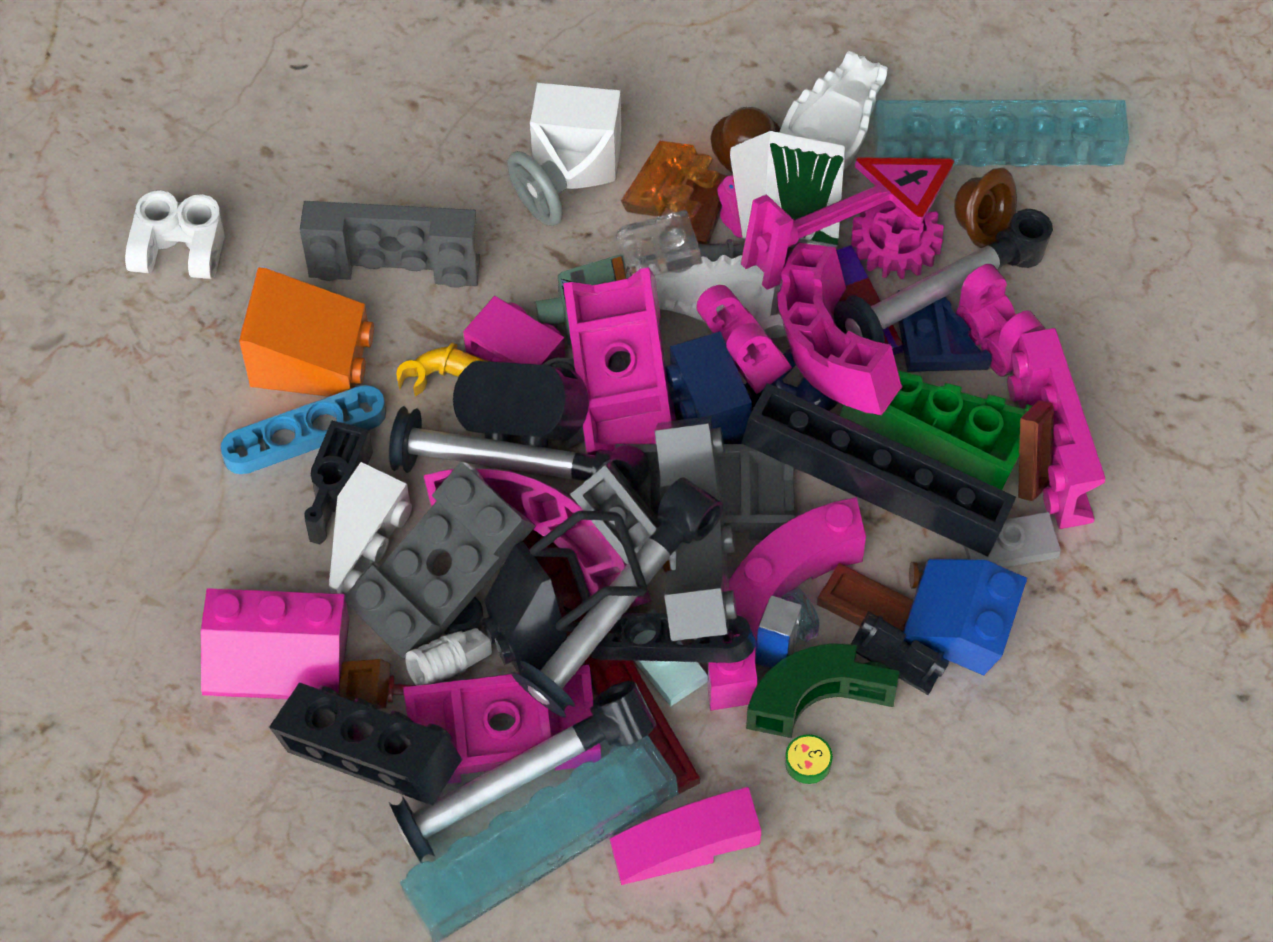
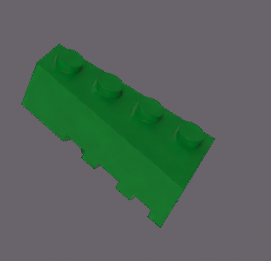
(951, 427)

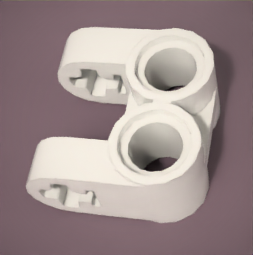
(164, 222)

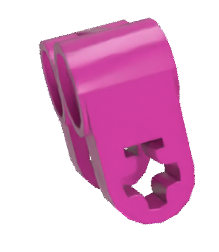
(993, 317)
(748, 344)

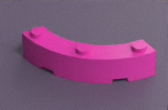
(835, 363)
(547, 509)
(775, 566)

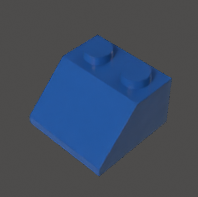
(965, 610)

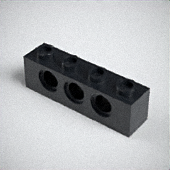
(367, 742)

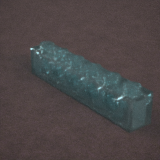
(1003, 131)

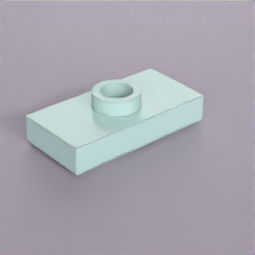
(670, 678)

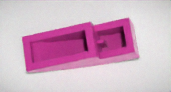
(687, 837)

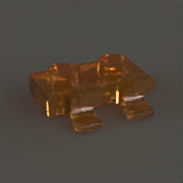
(661, 180)

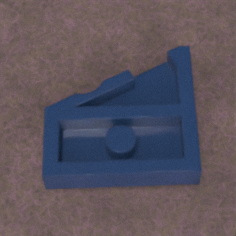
(940, 341)

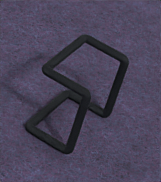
(540, 549)

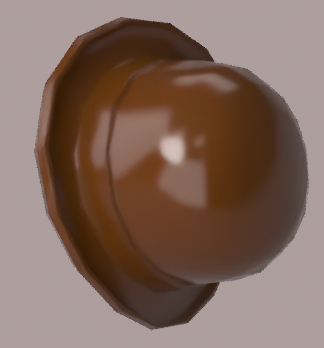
(737, 128)
(986, 205)

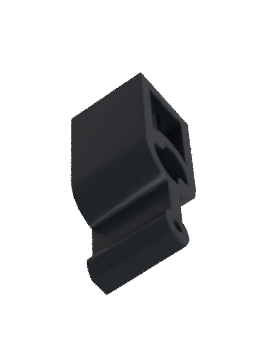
(334, 464)

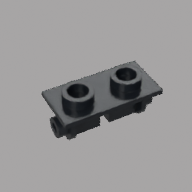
(885, 644)

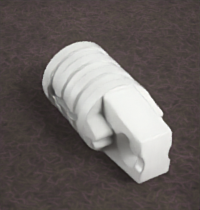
(447, 656)

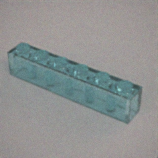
(538, 837)

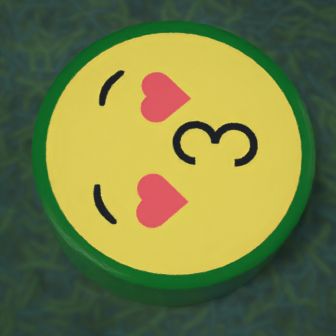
(808, 759)

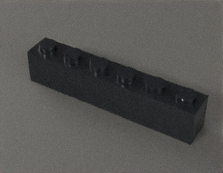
(877, 469)

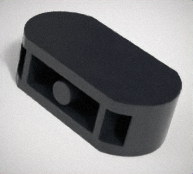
(520, 402)

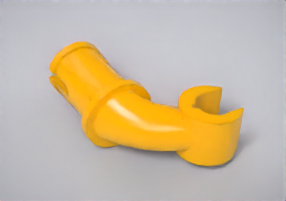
(442, 359)

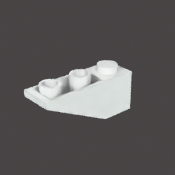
(364, 520)

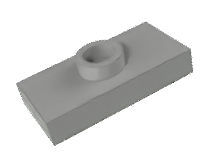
(1022, 542)

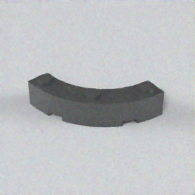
(698, 580)

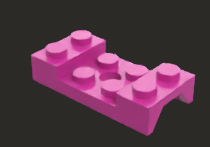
(609, 320)
(1044, 375)
(469, 704)

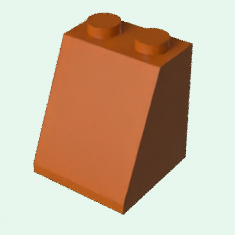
(303, 337)

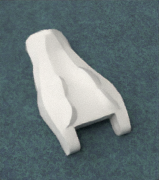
(838, 105)
(682, 290)

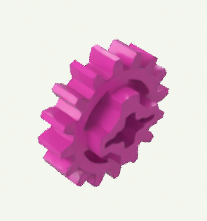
(895, 240)

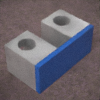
(777, 631)

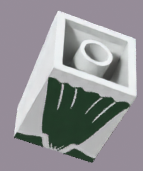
(794, 173)

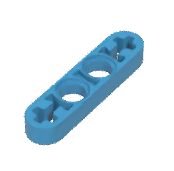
(301, 423)

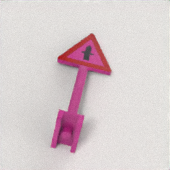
(904, 181)

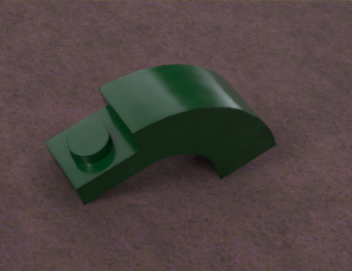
(813, 676)

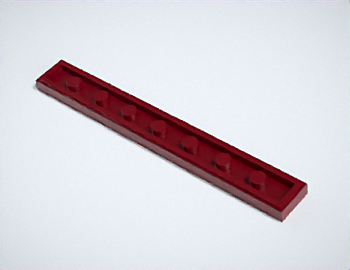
(610, 672)

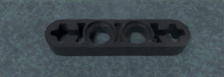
(663, 649)

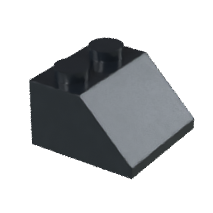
(523, 612)

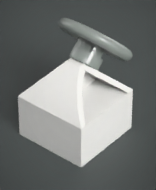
(572, 146)

